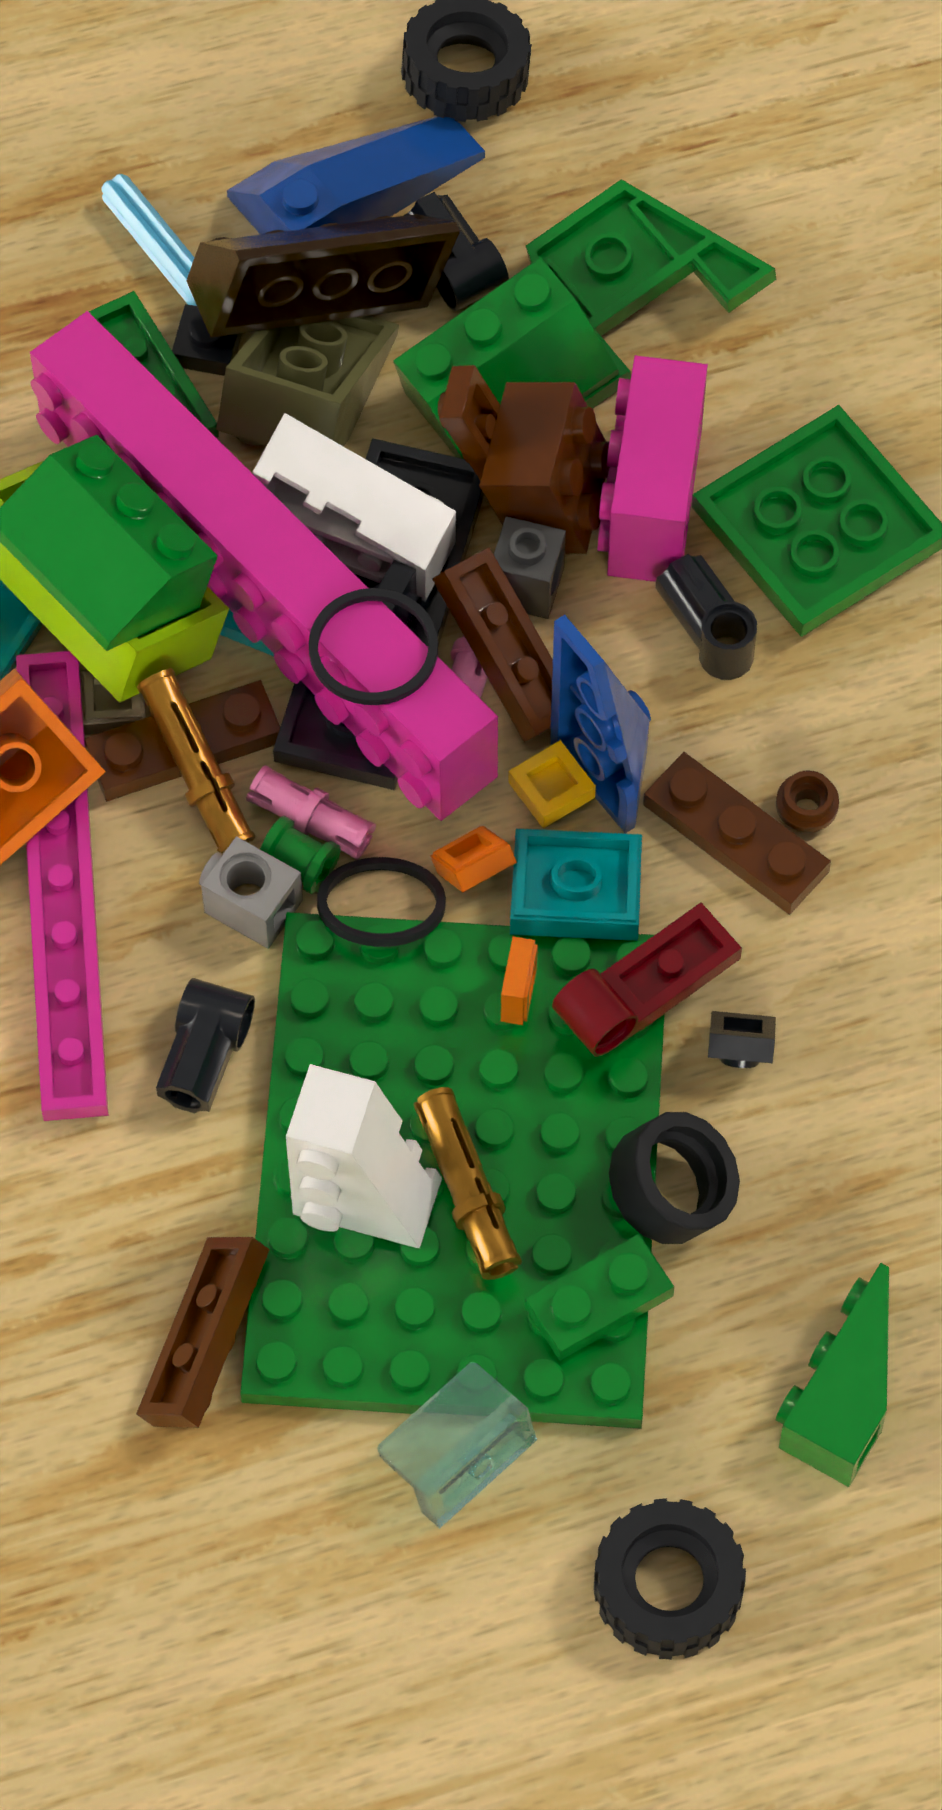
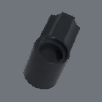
(473, 265)
(709, 614)
(208, 1029)

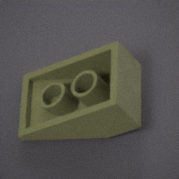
(307, 371)

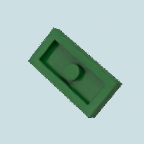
(599, 1297)

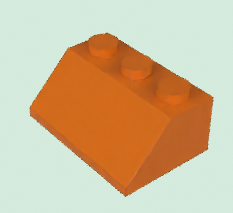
(39, 764)

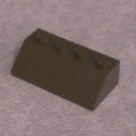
(319, 273)

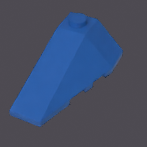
(356, 177)
(599, 723)

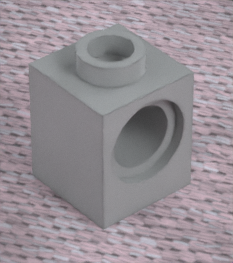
(255, 915)

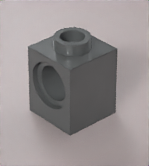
(532, 562)

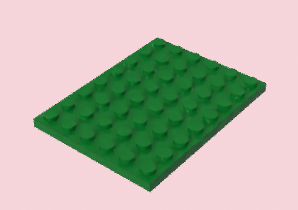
(390, 1323)

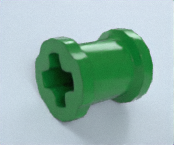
(301, 853)

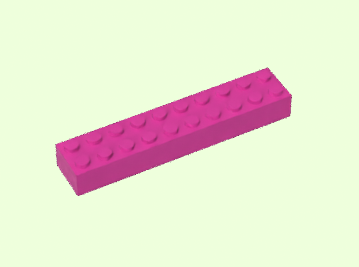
(272, 569)

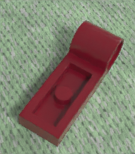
(647, 981)

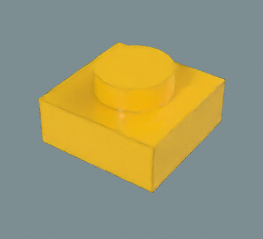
(552, 784)

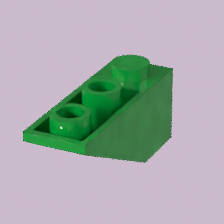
(846, 1399)

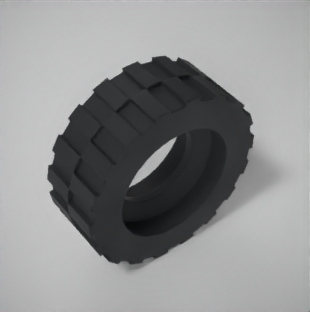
(466, 93)
(679, 1527)

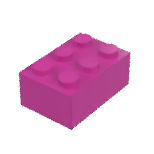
(652, 467)

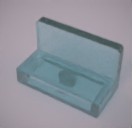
(458, 1442)

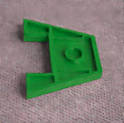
(631, 250)

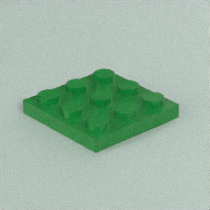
(819, 520)

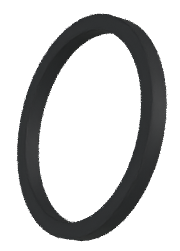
(373, 698)
(381, 939)

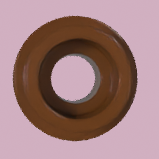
(810, 786)

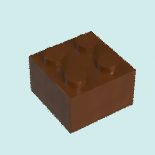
(547, 460)

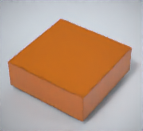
(472, 858)
(519, 981)

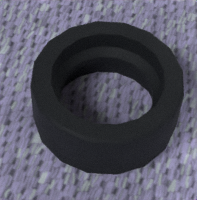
(708, 1159)

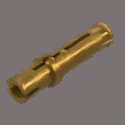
(192, 754)
(476, 1205)

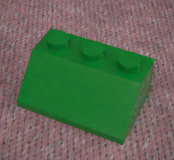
(513, 334)
(105, 544)

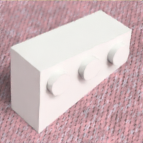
(356, 506)
(353, 1163)

